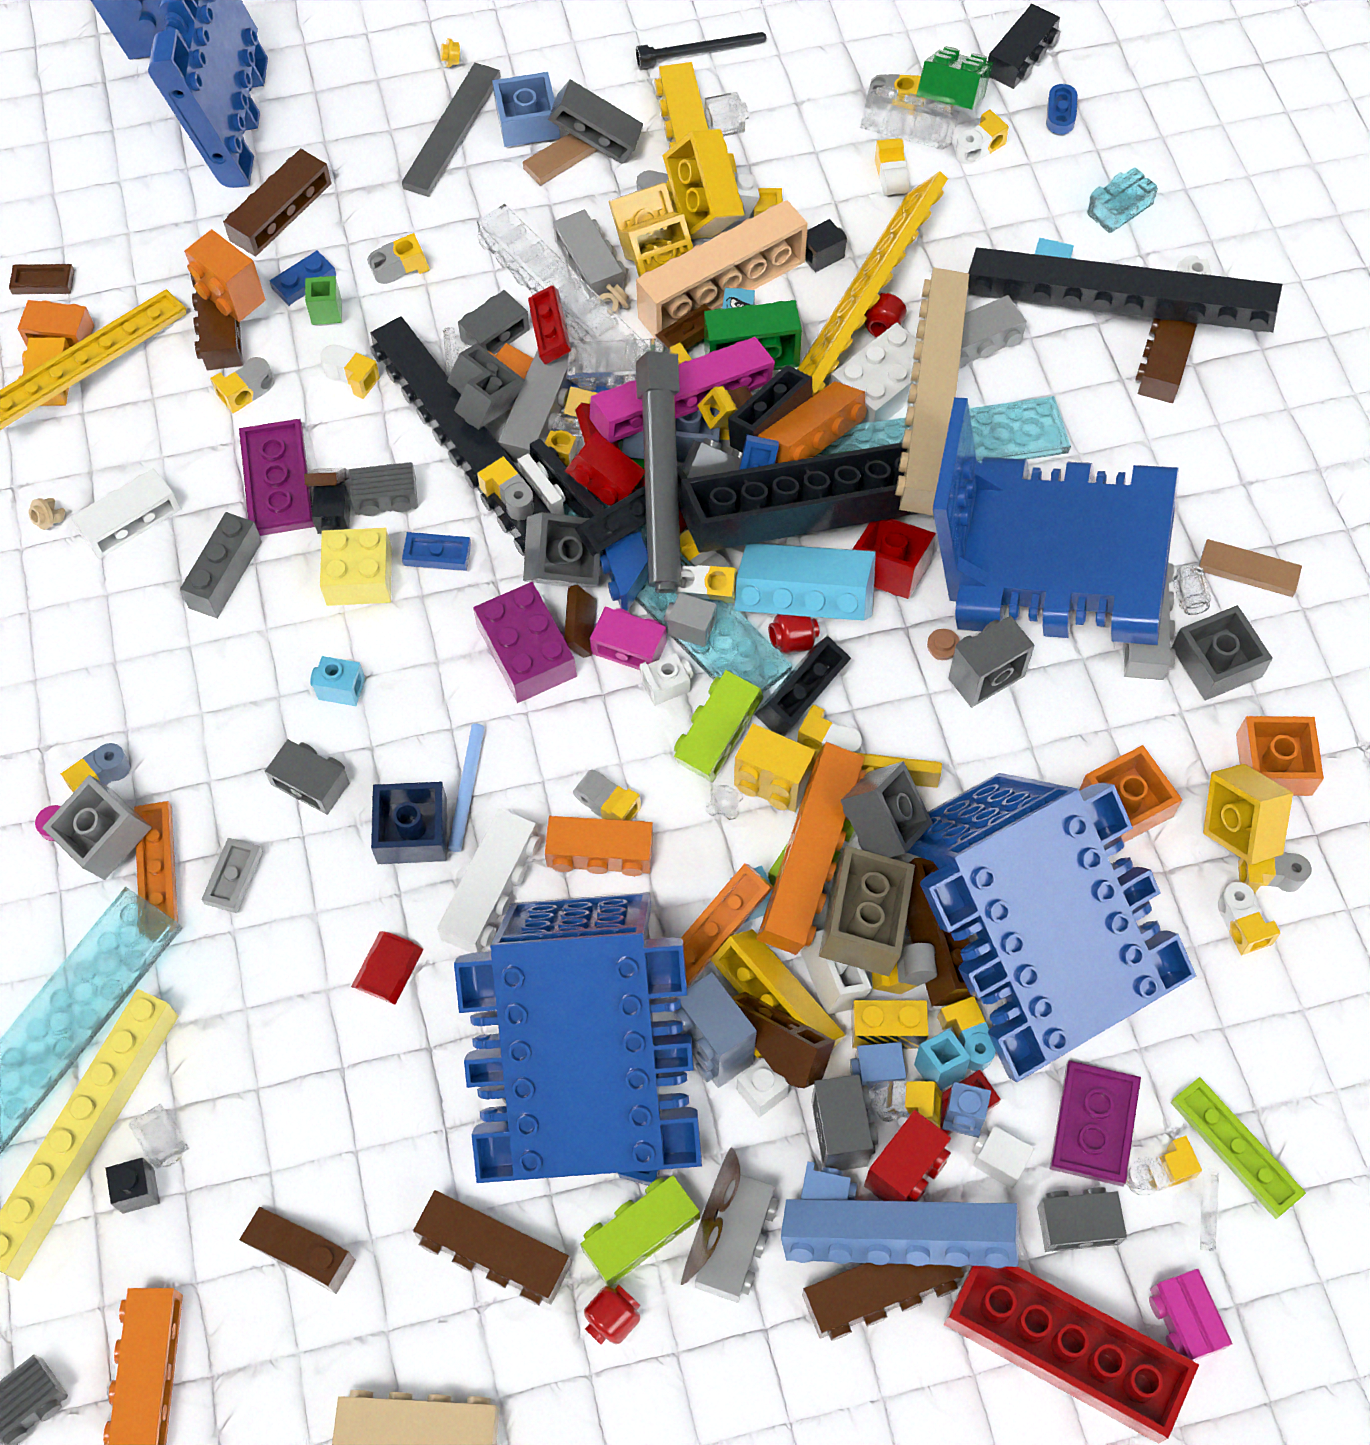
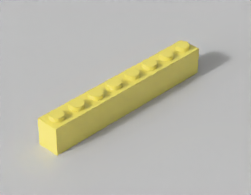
(81, 1129)

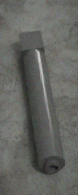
(657, 385)

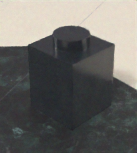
(825, 245)
(331, 507)
(132, 1185)

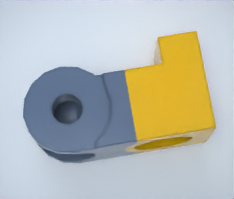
(105, 764)

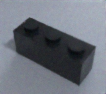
(1024, 45)
(769, 404)
(802, 686)

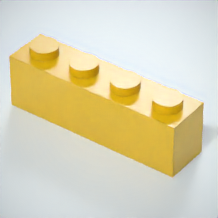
(679, 101)
(756, 970)

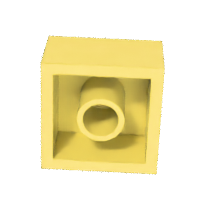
(356, 566)

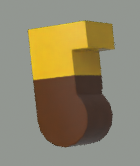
(725, 402)

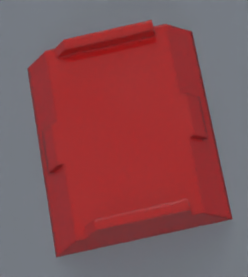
(387, 967)

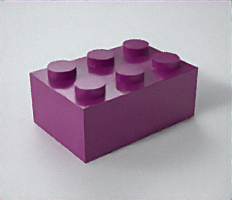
(525, 642)

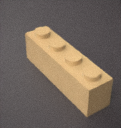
(411, 1422)

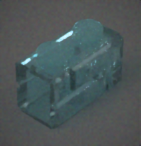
(1121, 199)

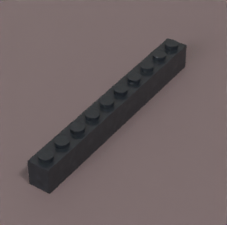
(1125, 289)
(427, 387)

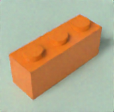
(599, 845)

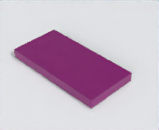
(274, 477)

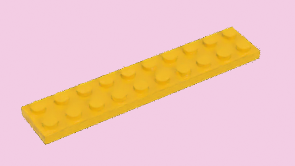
(872, 276)

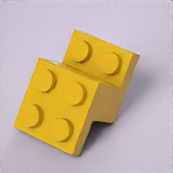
(650, 227)

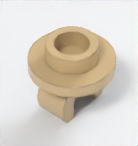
(617, 296)
(43, 513)

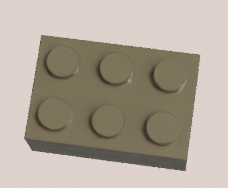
(867, 911)

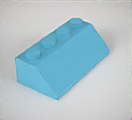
(806, 581)

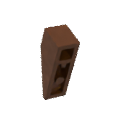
(785, 1043)
(298, 1249)

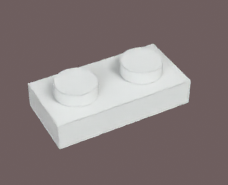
(538, 479)

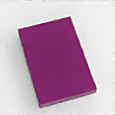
(1095, 1123)

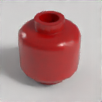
(885, 313)
(793, 633)
(611, 1315)

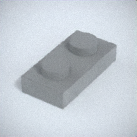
(232, 875)

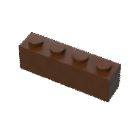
(277, 202)
(218, 335)
(1165, 359)
(923, 928)
(492, 1248)
(873, 1290)

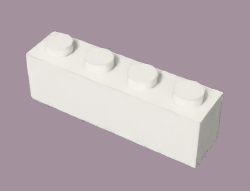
(488, 882)

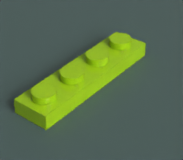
(1238, 1148)

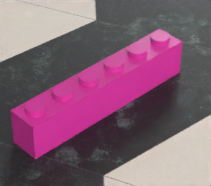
(746, 363)

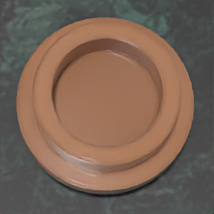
(942, 644)

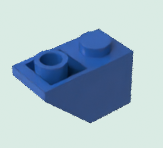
(627, 568)

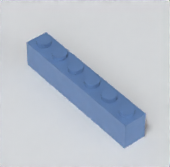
(901, 1232)

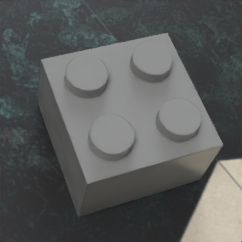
(96, 828)

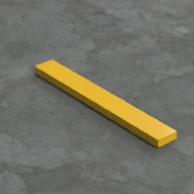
(88, 356)

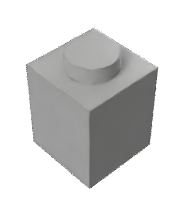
(691, 619)

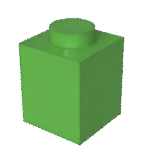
(323, 300)

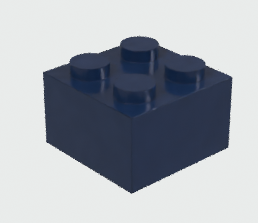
(409, 823)

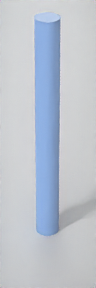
(466, 788)

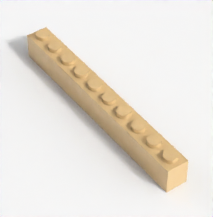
(934, 388)

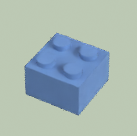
(524, 109)

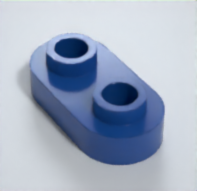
(1061, 109)

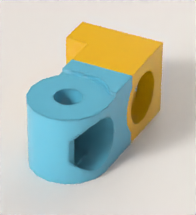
(970, 1030)

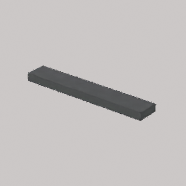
(450, 130)

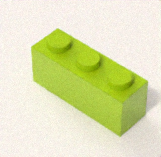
(718, 725)
(639, 1229)

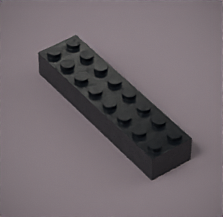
(792, 497)

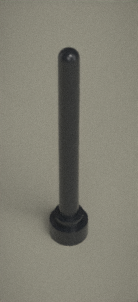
(648, 55)

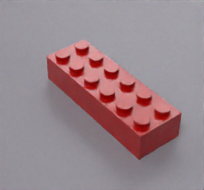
(1074, 1347)

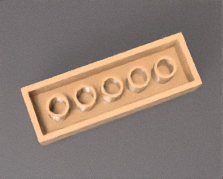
(736, 258)

